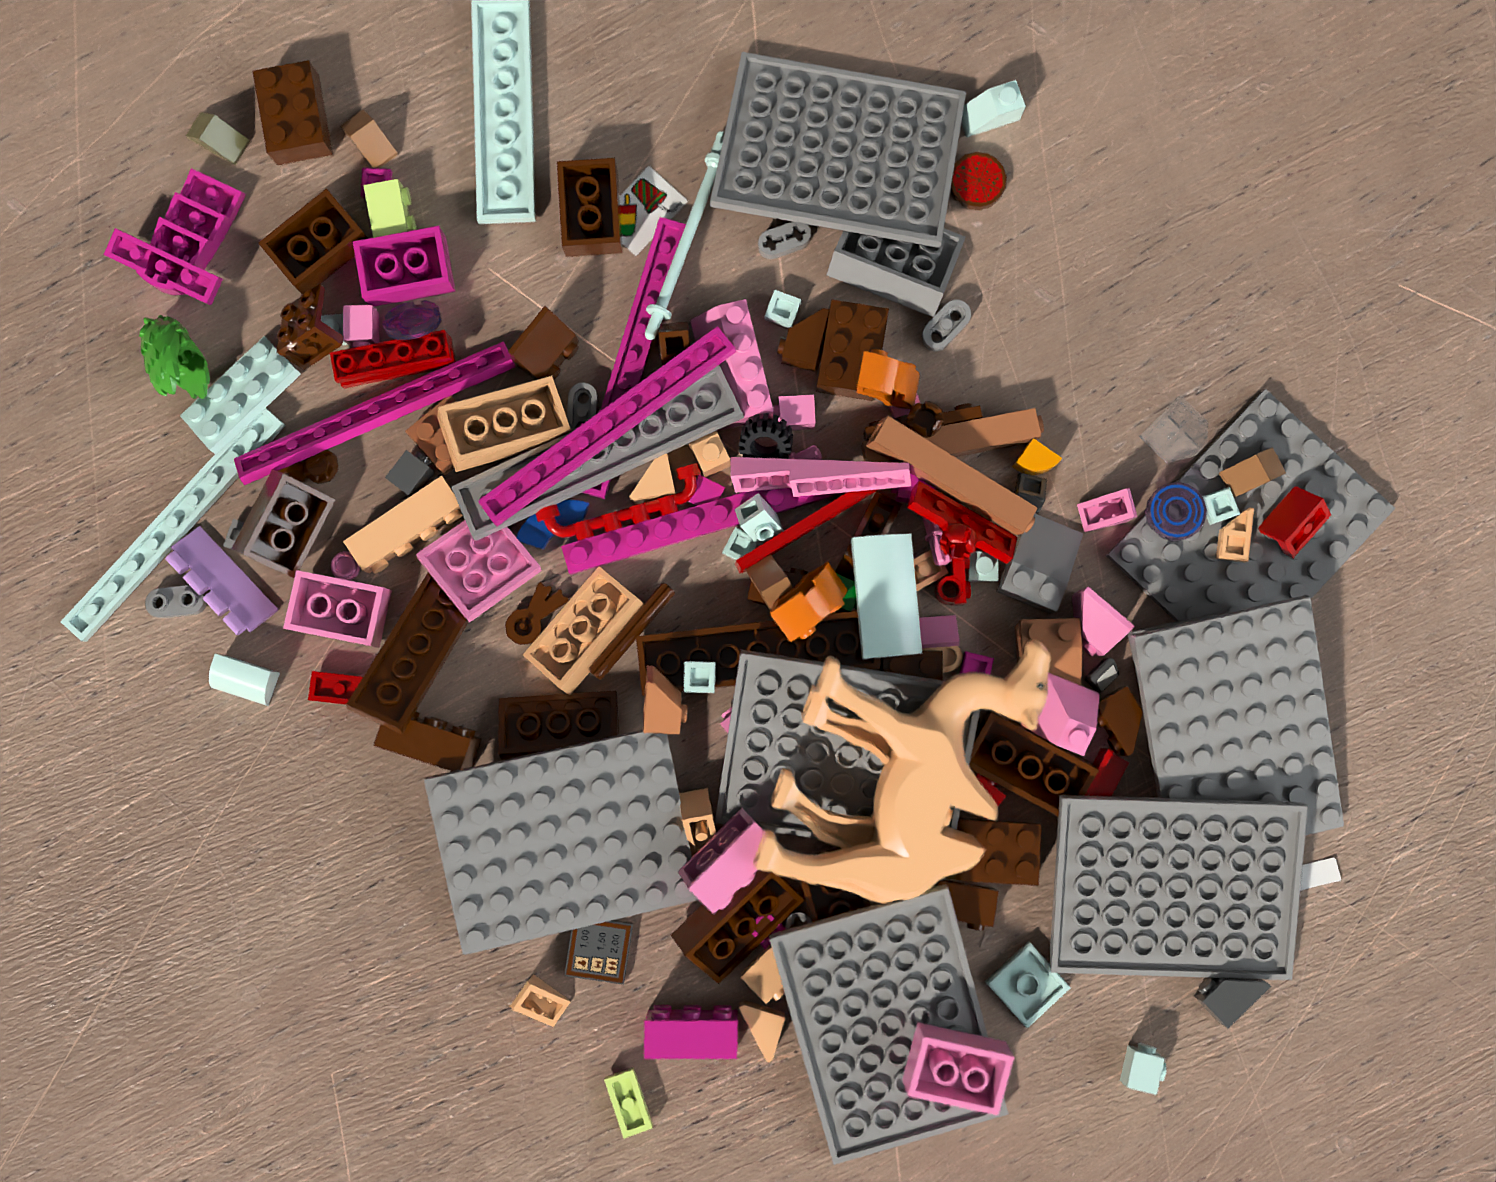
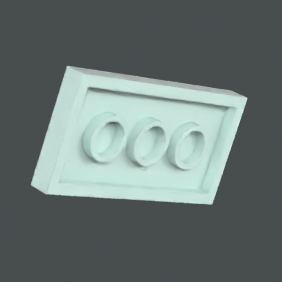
(240, 395)

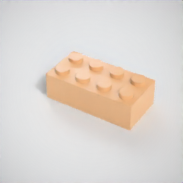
(502, 423)

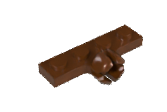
(928, 418)

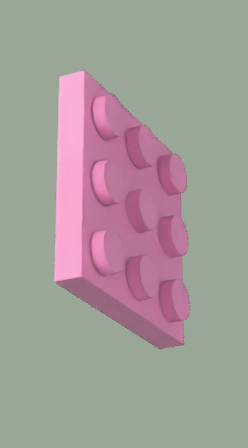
(478, 571)

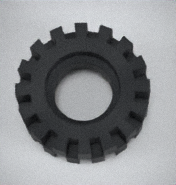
(766, 428)

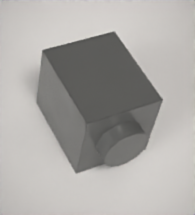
(411, 472)

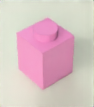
(360, 325)
(797, 411)

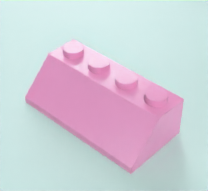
(743, 368)

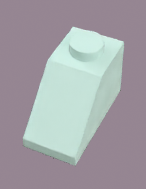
(993, 109)

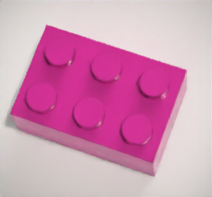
(404, 266)
(691, 1033)

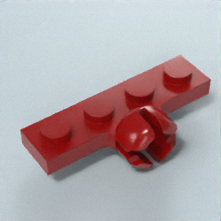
(961, 526)

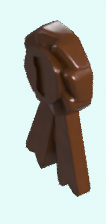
(318, 468)
(525, 624)

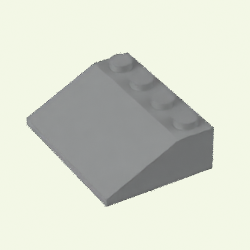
(897, 269)

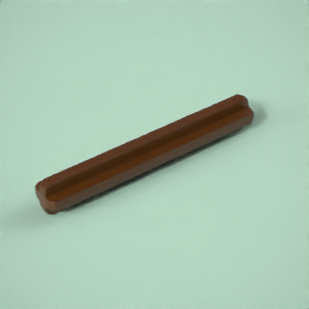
(633, 628)

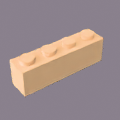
(404, 526)

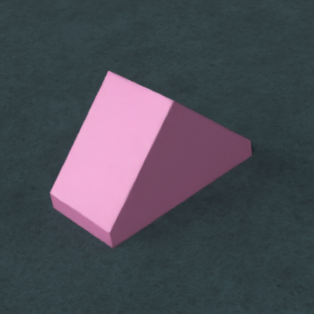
(1107, 510)

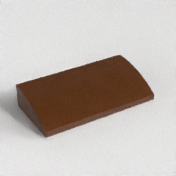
(554, 721)

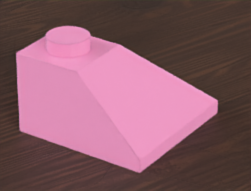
(1100, 623)
(1068, 715)

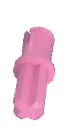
(933, 537)

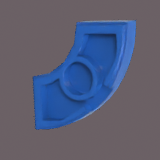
(536, 533)

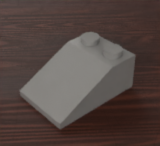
(1041, 565)

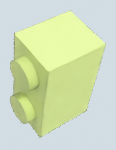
(388, 208)

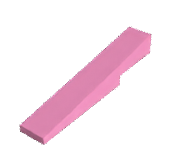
(816, 476)

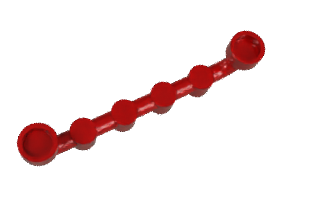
(613, 520)

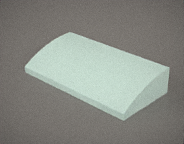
(886, 595)

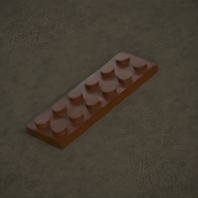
(409, 658)

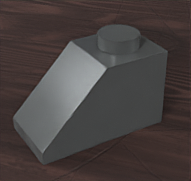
(1230, 997)

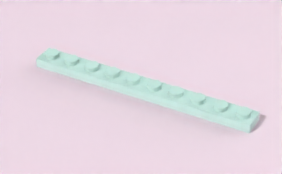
(167, 529)

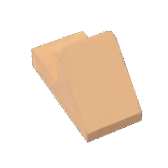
(927, 571)

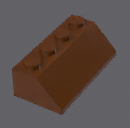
(1028, 762)
(725, 938)

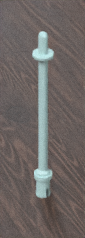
(659, 311)

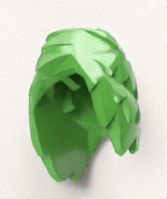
(173, 358)

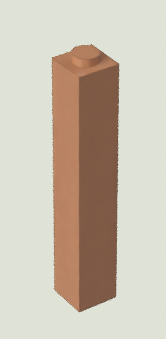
(980, 434)
(952, 476)

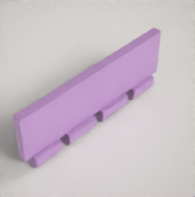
(228, 584)

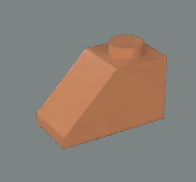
(662, 705)

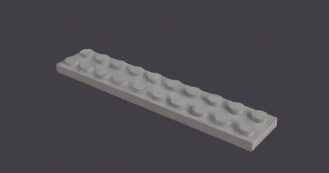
(685, 418)

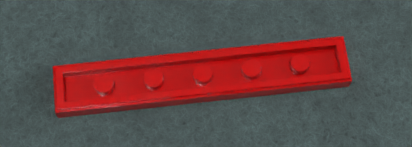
(801, 528)

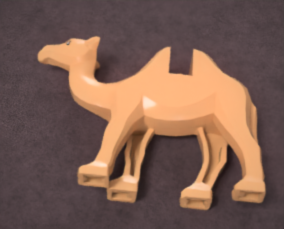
(923, 774)

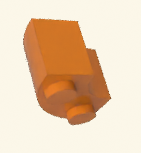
(888, 379)
(809, 602)

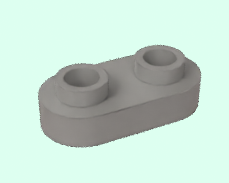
(945, 326)
(577, 412)
(174, 602)

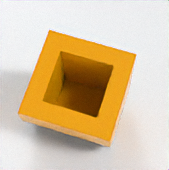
(1036, 459)

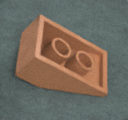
(1060, 638)

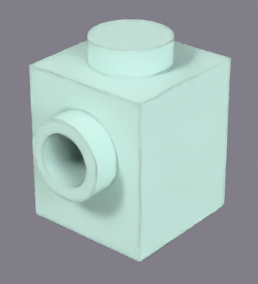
(758, 520)
(1143, 1068)

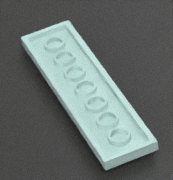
(503, 111)

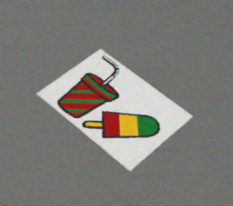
(643, 205)

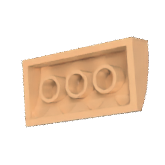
(582, 630)

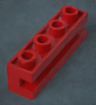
(392, 359)

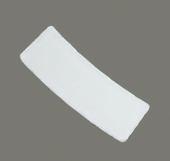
(1319, 873)

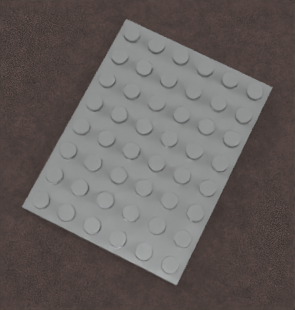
(839, 149)
(1186, 574)
(1240, 710)
(826, 767)
(560, 839)
(1177, 887)
(855, 1005)

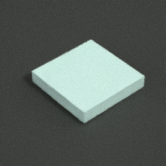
(1027, 984)

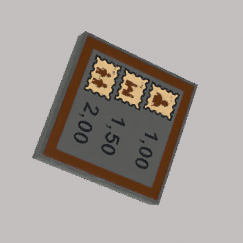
(600, 952)

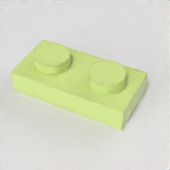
(628, 1102)

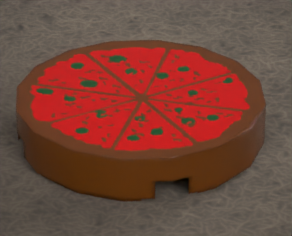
(978, 180)

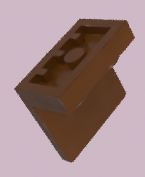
(302, 334)

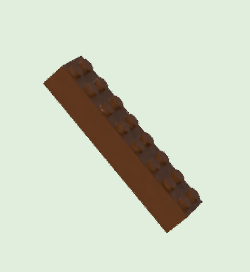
(834, 637)

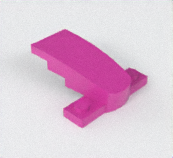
(183, 240)

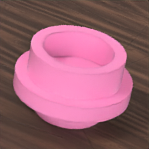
(344, 566)

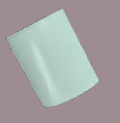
(242, 679)

